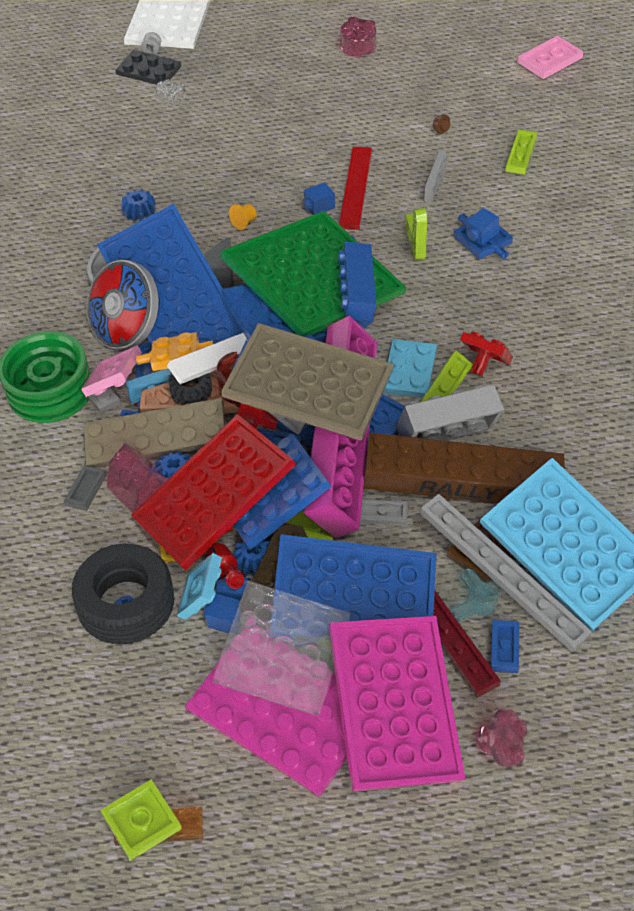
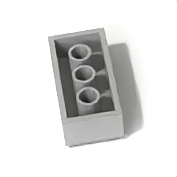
(452, 415)

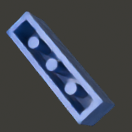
(357, 281)

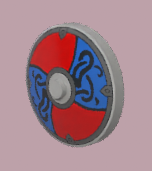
(122, 304)

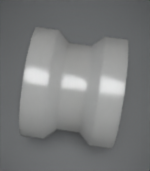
(151, 39)

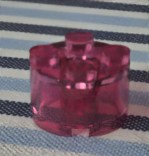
(358, 37)

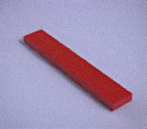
(355, 188)

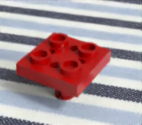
(485, 351)

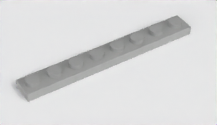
(506, 573)

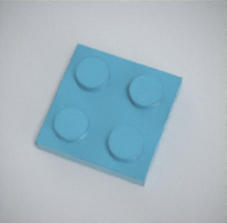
(199, 586)

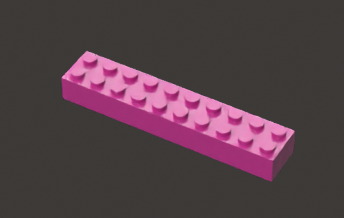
(340, 456)

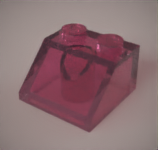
(133, 477)

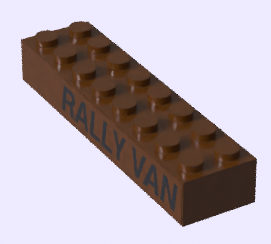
(449, 467)

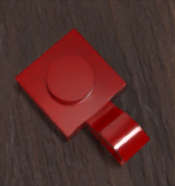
(256, 416)

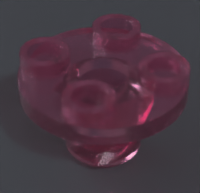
(503, 738)

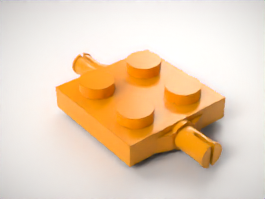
(171, 348)

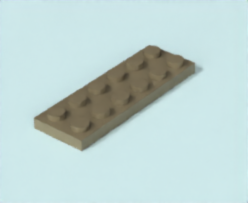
(154, 431)

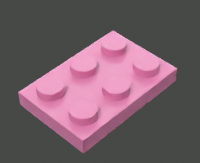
(550, 57)
(111, 372)

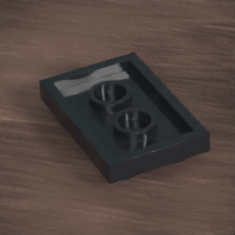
(148, 67)

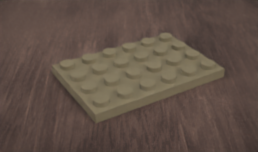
(308, 381)

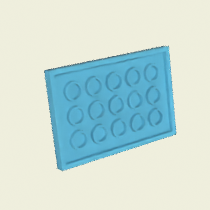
(567, 543)

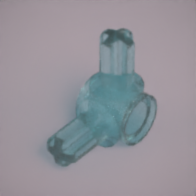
(478, 592)

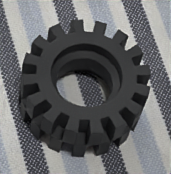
(190, 394)

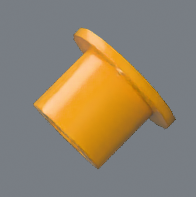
(242, 215)

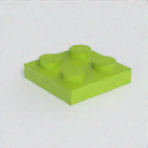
(140, 819)

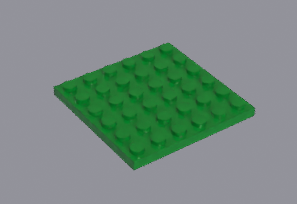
(299, 272)

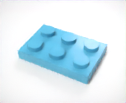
(411, 368)

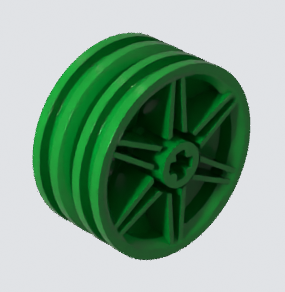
(45, 376)

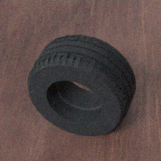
(130, 620)

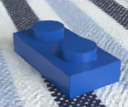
(505, 646)

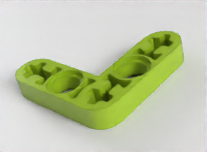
(417, 232)

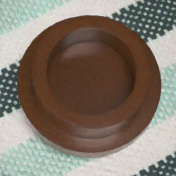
(441, 123)

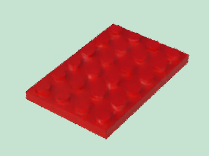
(212, 491)

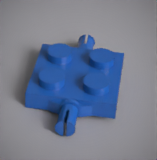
(494, 245)

